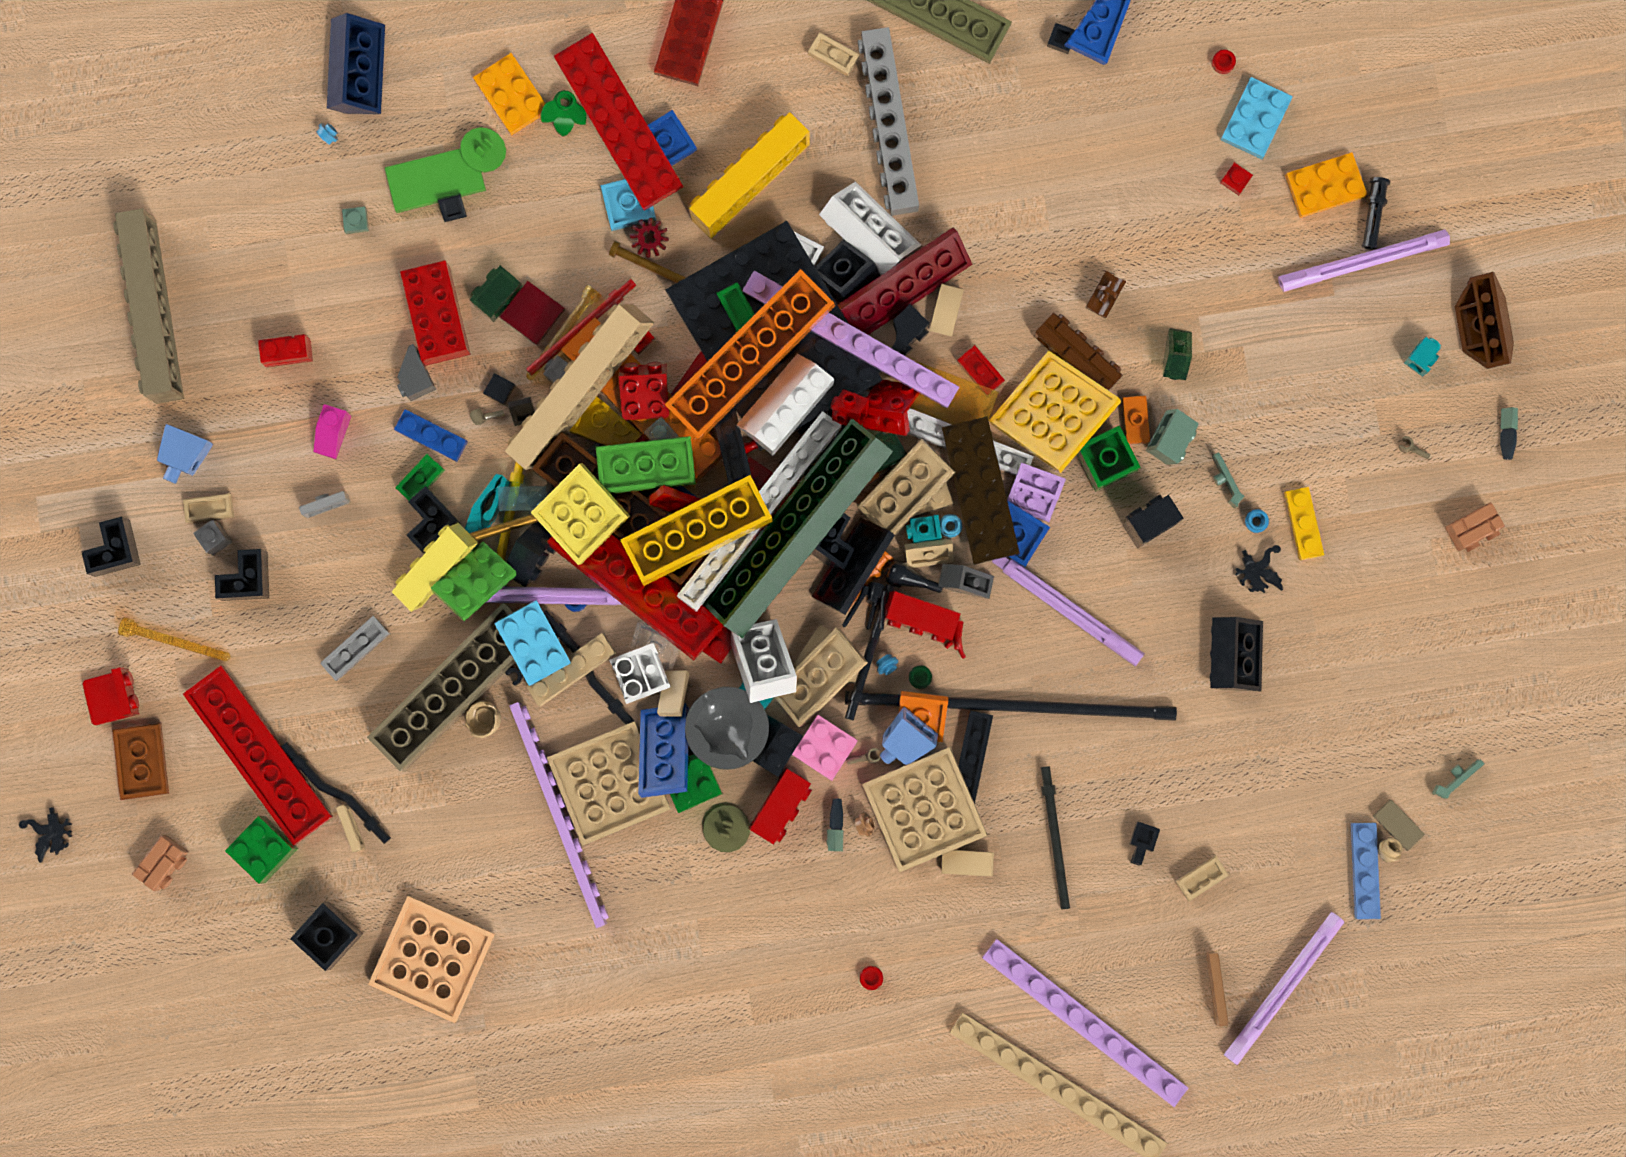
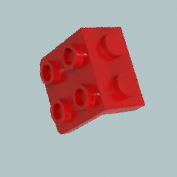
(643, 390)
(889, 407)
(111, 696)

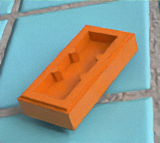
(1136, 419)

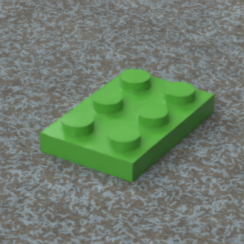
(473, 581)

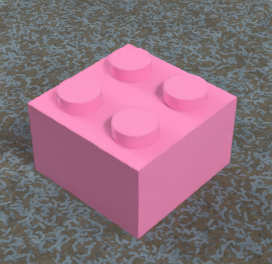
(824, 747)

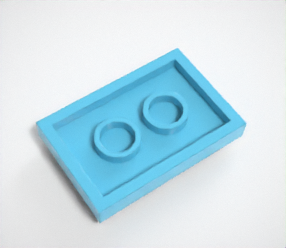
(1256, 118)
(532, 643)

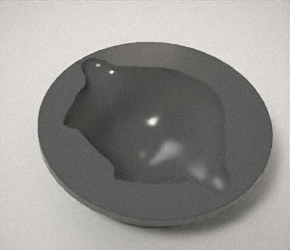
(726, 728)

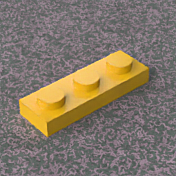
(1304, 523)

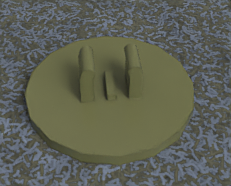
(726, 828)

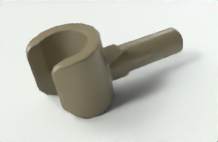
(479, 418)
(1413, 448)
(864, 757)

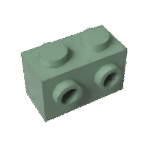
(1172, 437)

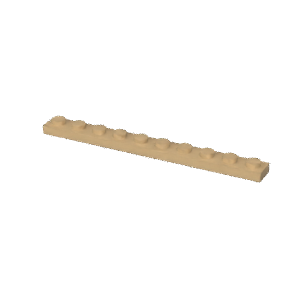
(1057, 1087)

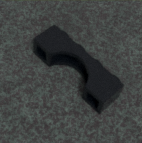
(908, 327)

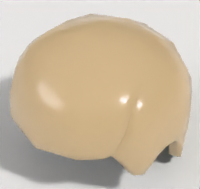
(483, 719)

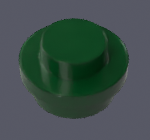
(920, 677)

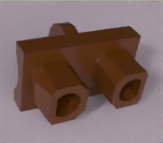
(1105, 294)

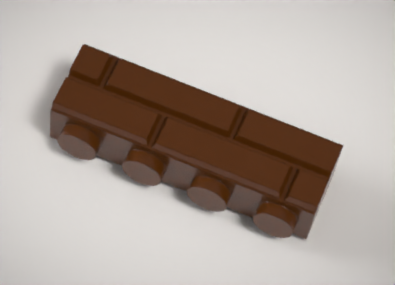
(1074, 350)

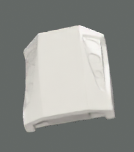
(640, 673)

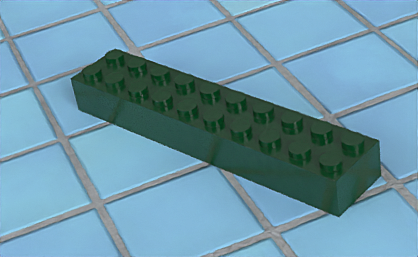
(797, 528)

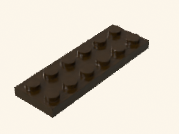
(980, 490)

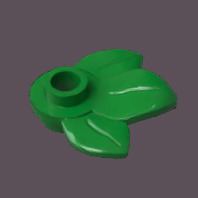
(563, 116)

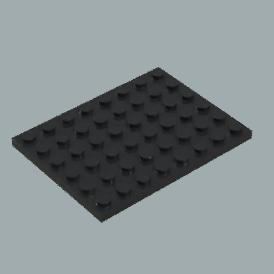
(778, 258)

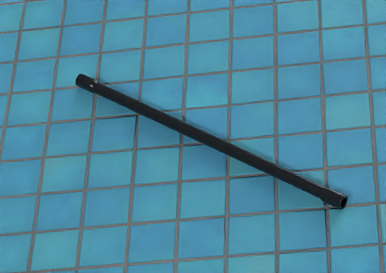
(1156, 712)

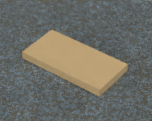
(906, 488)
(822, 676)

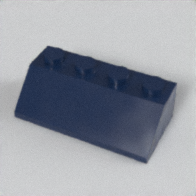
(355, 65)

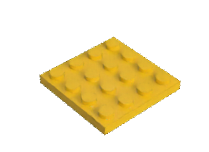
(1054, 411)

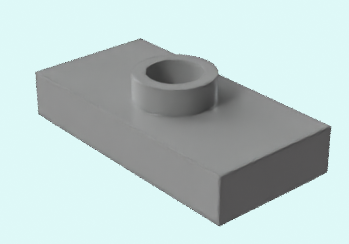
(324, 503)

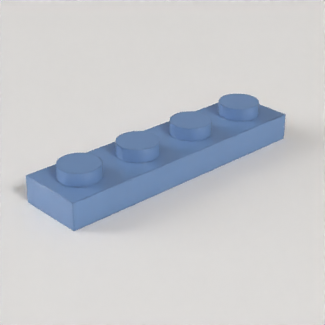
(1365, 871)

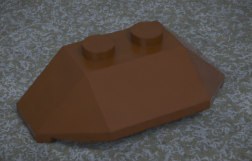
(1485, 322)

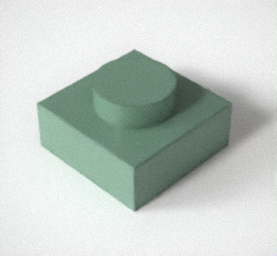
(355, 220)

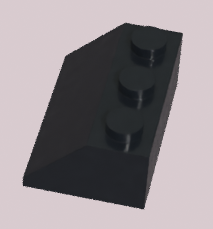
(1236, 654)

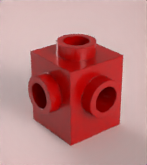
(848, 407)

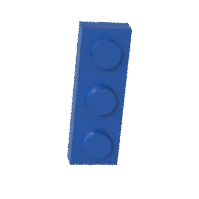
(430, 435)

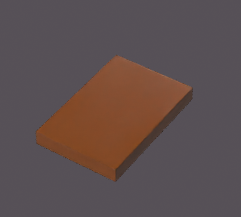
(140, 761)

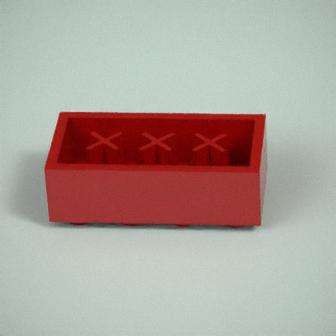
(435, 313)

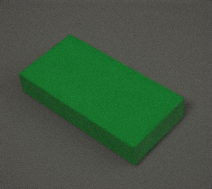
(736, 305)

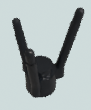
(875, 595)

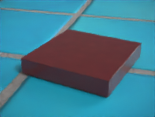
(532, 313)

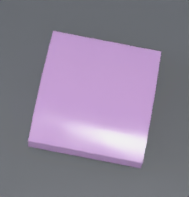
(1036, 491)

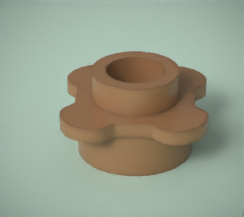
(864, 825)

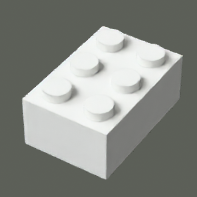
(764, 661)

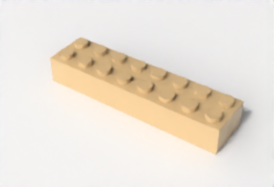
(580, 383)

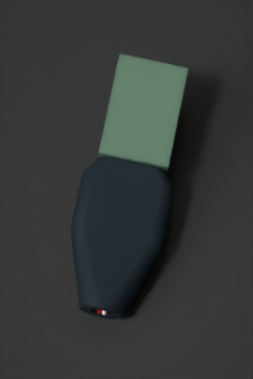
(1508, 435)
(835, 834)

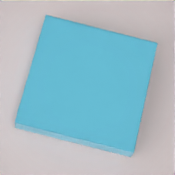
(623, 206)

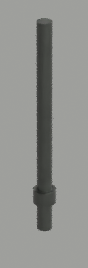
(1048, 790)

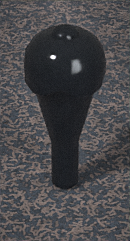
(899, 575)

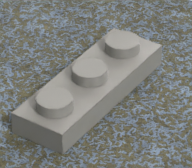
(355, 648)

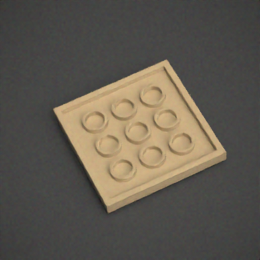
(602, 784)
(925, 809)

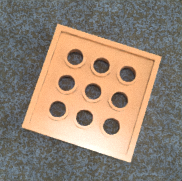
(403, 933)

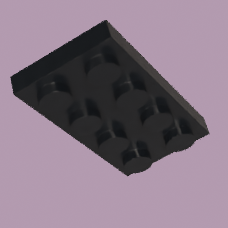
(840, 586)

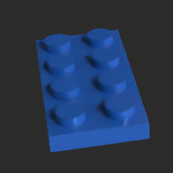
(662, 753)

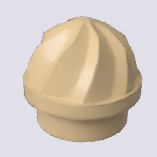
(1390, 850)

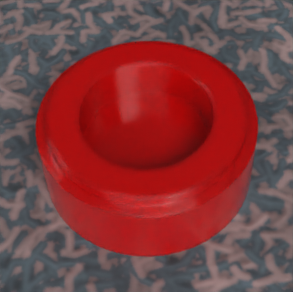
(1223, 61)
(871, 977)

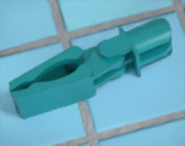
(478, 519)

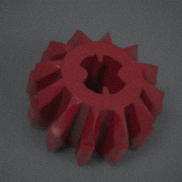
(641, 239)

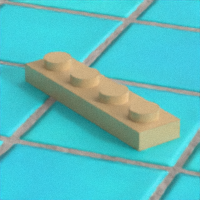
(582, 663)

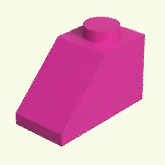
(330, 431)

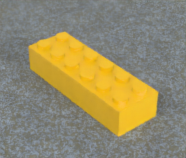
(749, 175)
(696, 530)

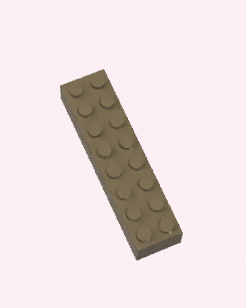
(148, 306)
(445, 694)

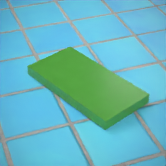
(431, 178)
(646, 465)

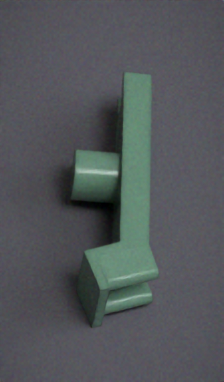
(1225, 477)
(1461, 776)

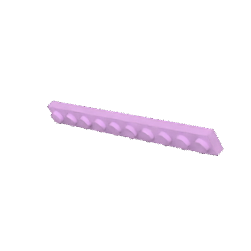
(866, 348)
(563, 824)
(1085, 1023)

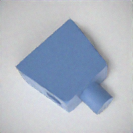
(181, 452)
(907, 739)

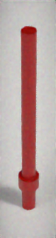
(615, 298)

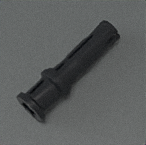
(1378, 201)

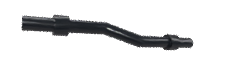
(856, 694)
(614, 706)
(371, 823)

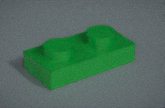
(422, 475)

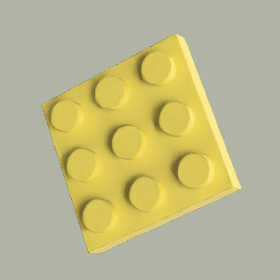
(580, 514)

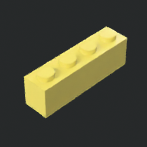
(439, 558)

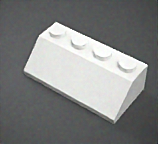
(869, 227)
(786, 403)

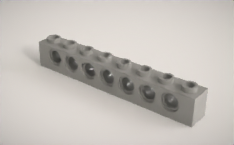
(880, 41)

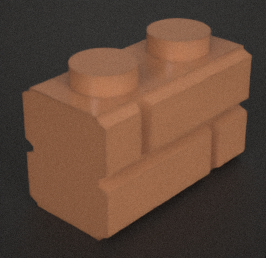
(1475, 527)
(161, 863)

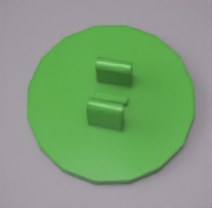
(483, 149)

